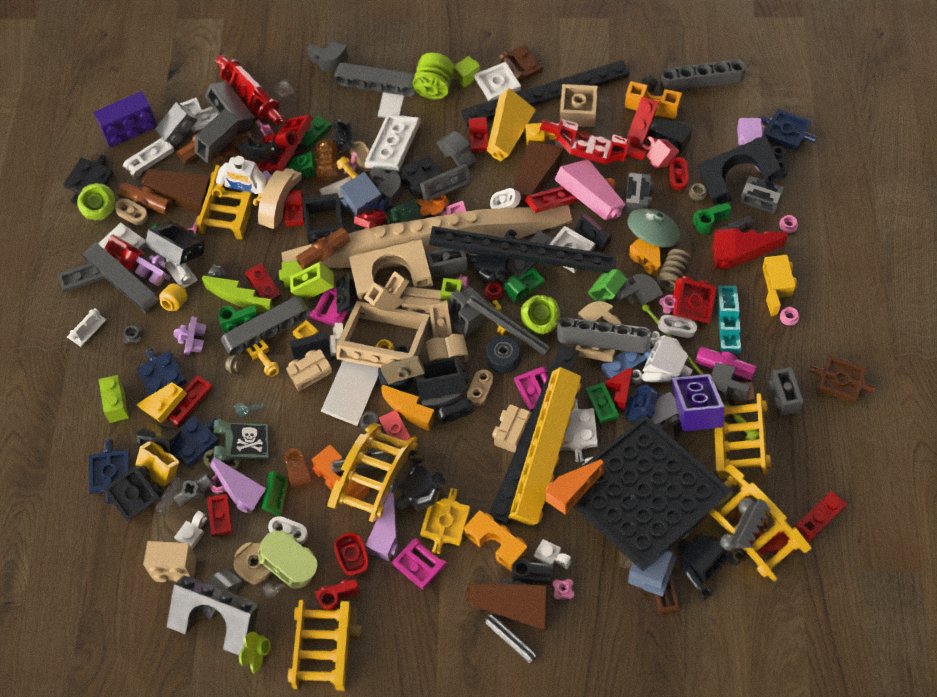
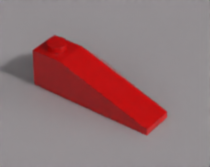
(735, 247)

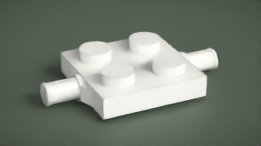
(581, 432)

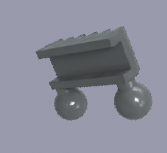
(747, 525)

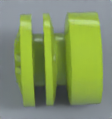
(433, 75)

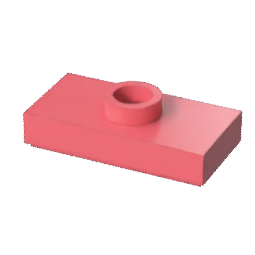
(394, 426)

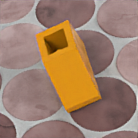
(646, 255)

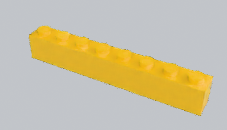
(545, 447)

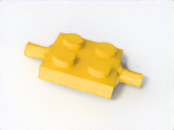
(445, 521)

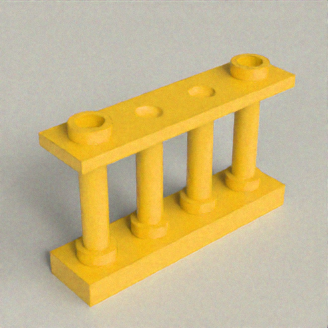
(242, 212)
(723, 446)
(338, 655)

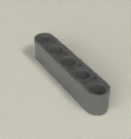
(702, 75)
(374, 79)
(120, 277)
(265, 325)
(603, 335)

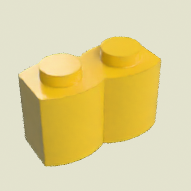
(159, 463)

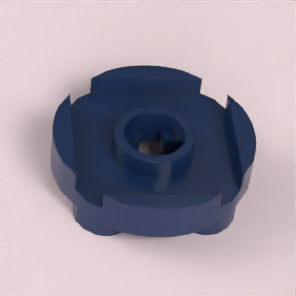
(641, 404)

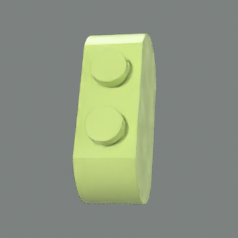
(287, 559)

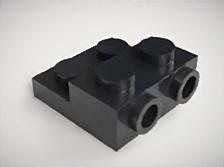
(415, 173)
(133, 491)

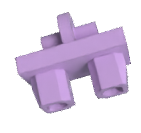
(158, 275)
(192, 344)

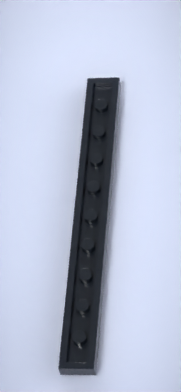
(553, 90)
(522, 250)
(504, 499)

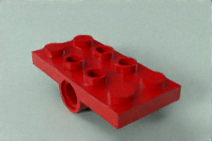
(288, 139)

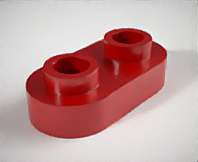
(678, 175)

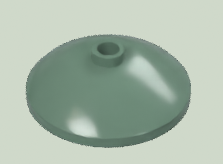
(654, 227)

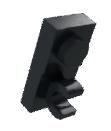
(592, 231)

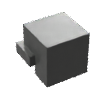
(464, 315)

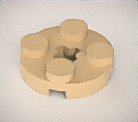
(242, 564)

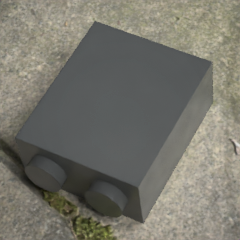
(216, 135)

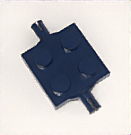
(787, 129)
(160, 372)
(194, 441)
(106, 468)

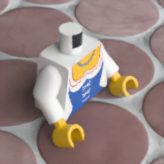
(241, 175)

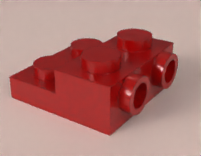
(693, 299)

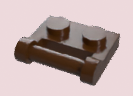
(525, 60)

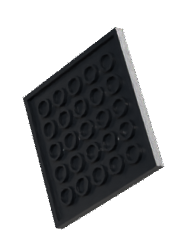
(649, 493)

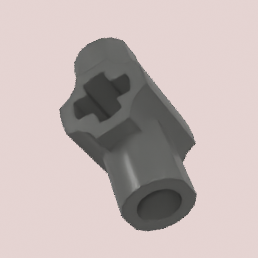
(187, 494)

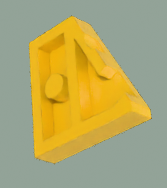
(162, 402)

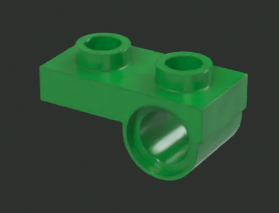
(304, 164)
(711, 216)
(522, 286)
(237, 318)

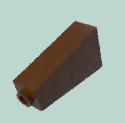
(537, 168)
(182, 188)
(516, 602)

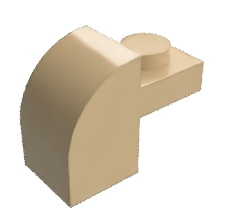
(387, 297)
(599, 312)

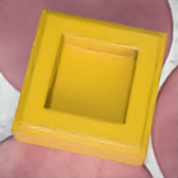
(773, 302)
(304, 330)

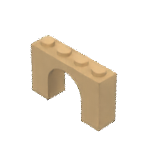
(409, 254)

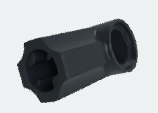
(534, 572)

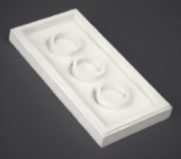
(392, 142)
(350, 391)

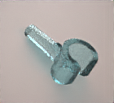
(242, 410)

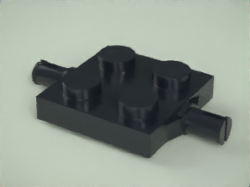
(87, 173)

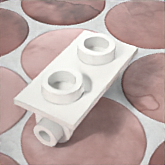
(181, 273)
(86, 328)

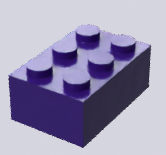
(125, 119)

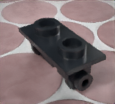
(343, 136)
(345, 287)

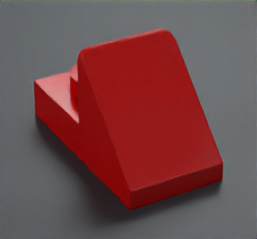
(620, 384)

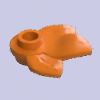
(433, 206)

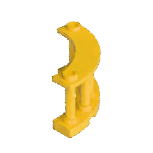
(357, 456)
(795, 541)

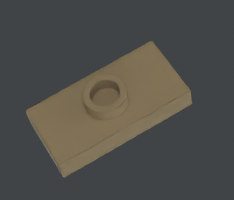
(402, 369)

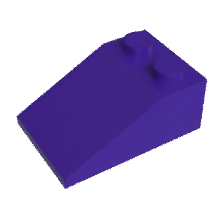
(698, 402)

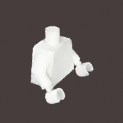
(664, 361)

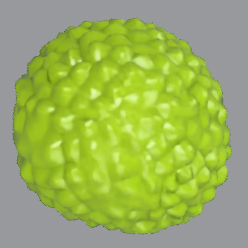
(96, 201)
(540, 314)

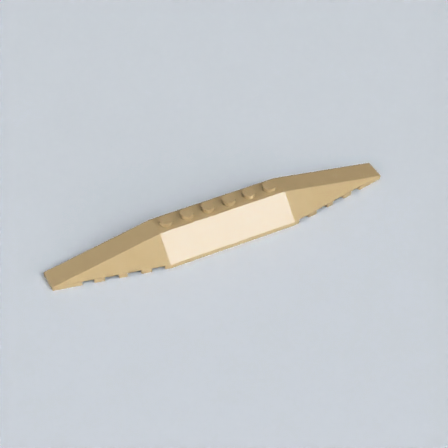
(484, 221)

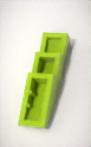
(232, 292)

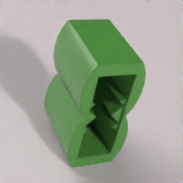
(607, 285)

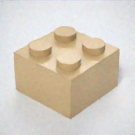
(579, 104)
(169, 560)

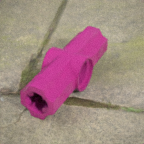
(709, 357)

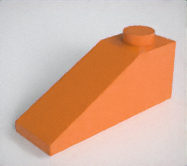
(571, 486)

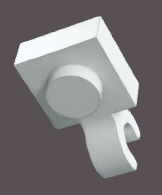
(333, 339)
(192, 532)
(549, 554)

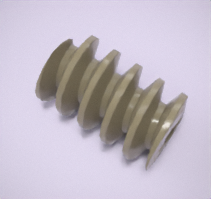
(673, 268)

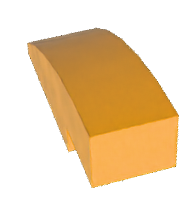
(409, 407)

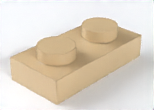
(440, 319)
(602, 354)

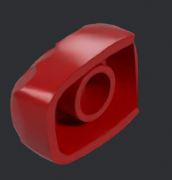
(351, 554)

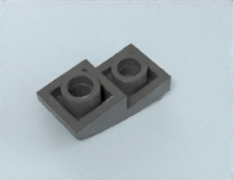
(447, 400)

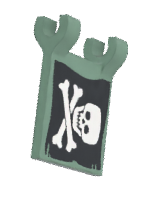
(241, 441)

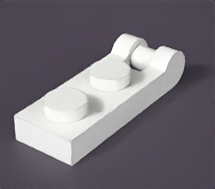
(148, 157)

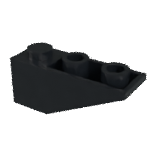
(673, 131)

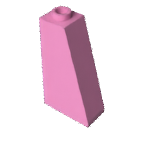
(590, 188)

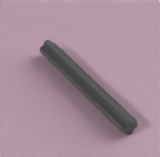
(508, 324)

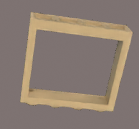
(379, 356)

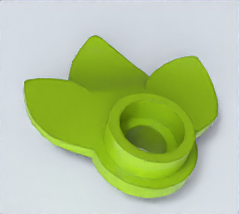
(254, 649)

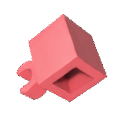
(660, 152)

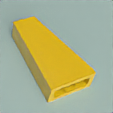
(508, 123)

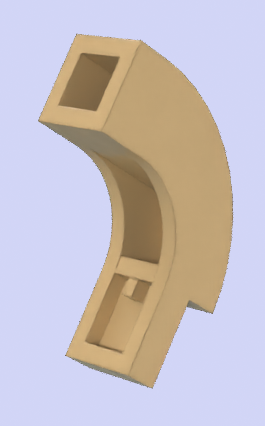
(274, 196)

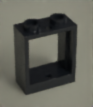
(321, 204)
(175, 242)
(442, 378)

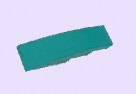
(729, 319)

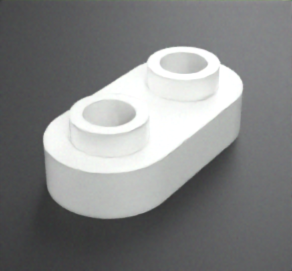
(505, 199)
(677, 326)
(289, 527)

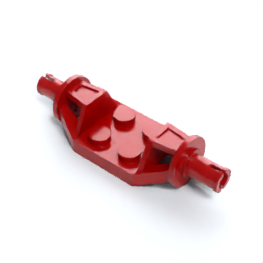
(249, 91)
(589, 146)

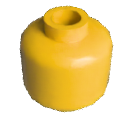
(173, 297)

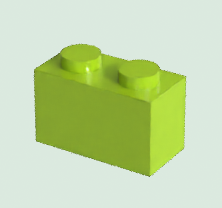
(312, 281)
(113, 398)

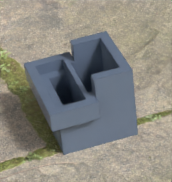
(358, 193)
(656, 576)

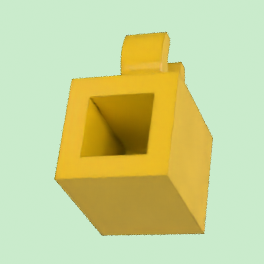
(533, 133)

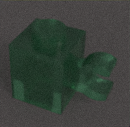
(404, 212)

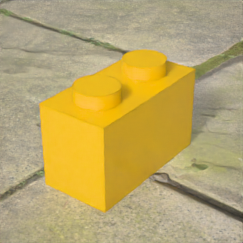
(779, 275)

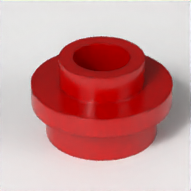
(494, 287)

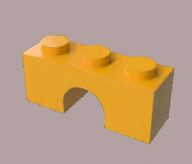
(668, 105)
(484, 528)

